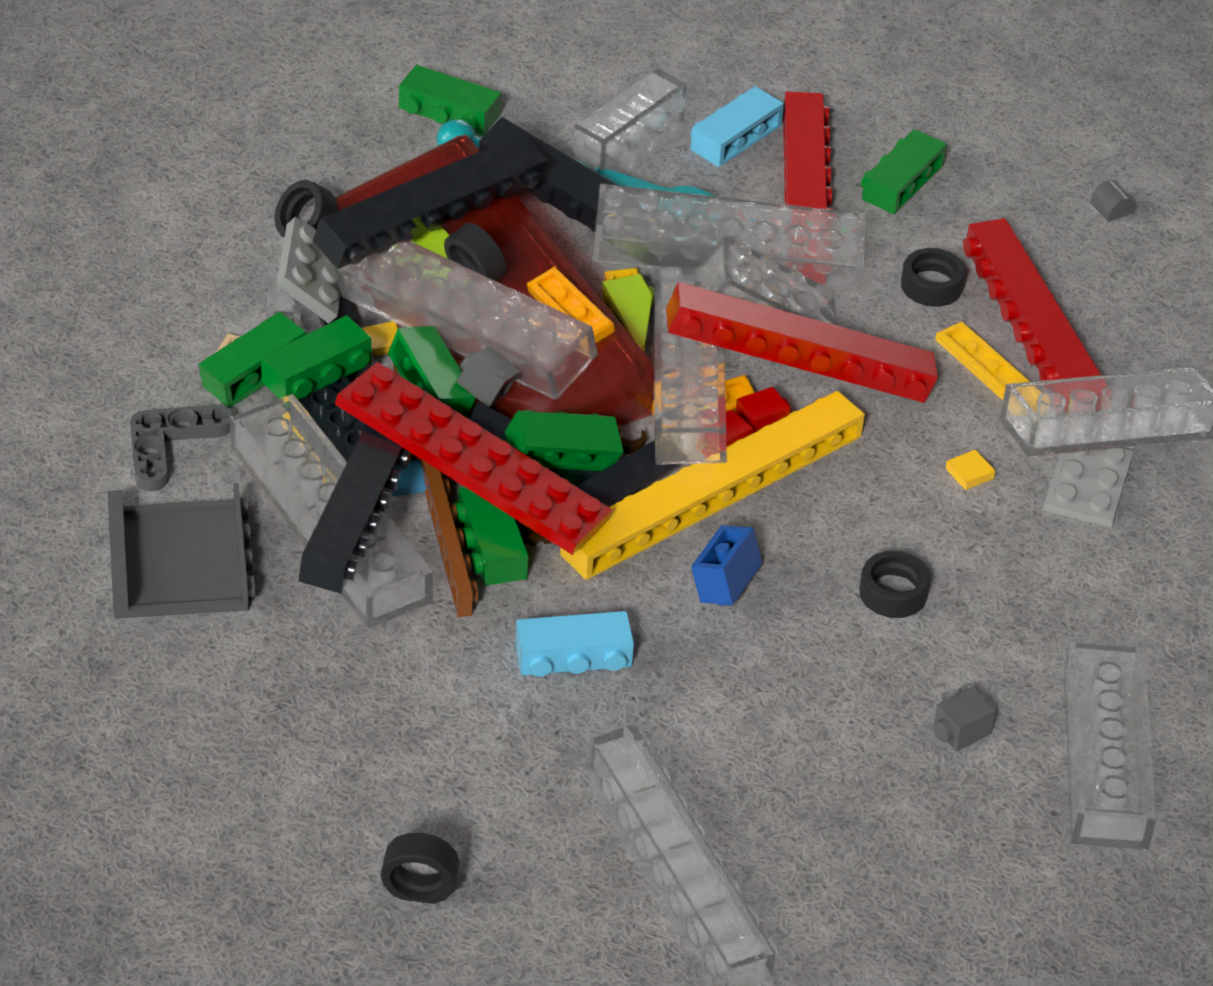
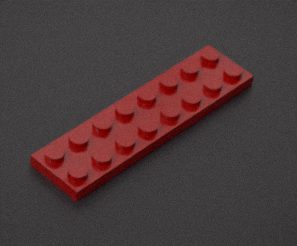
(474, 457)

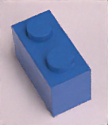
(726, 565)

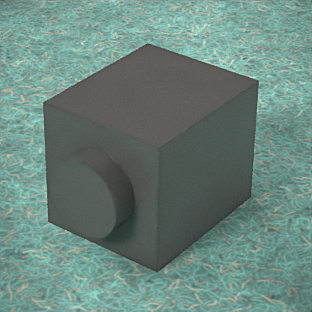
(487, 375)
(963, 719)

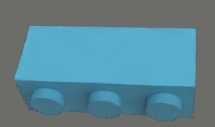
(736, 126)
(574, 643)

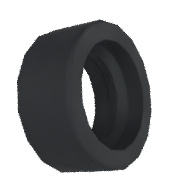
(296, 197)
(476, 251)
(928, 292)
(890, 603)
(425, 850)

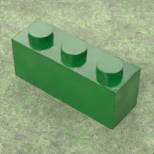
(449, 98)
(903, 171)
(317, 359)
(427, 363)
(236, 368)
(566, 439)
(493, 539)

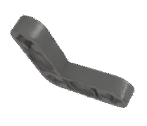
(156, 435)

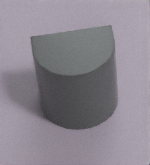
(1112, 201)

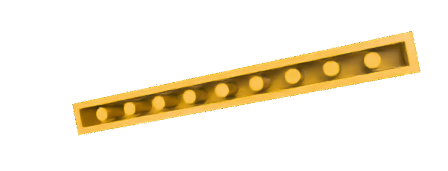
(710, 487)

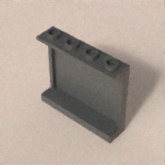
(179, 557)

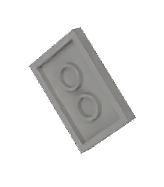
(307, 272)
(1088, 484)

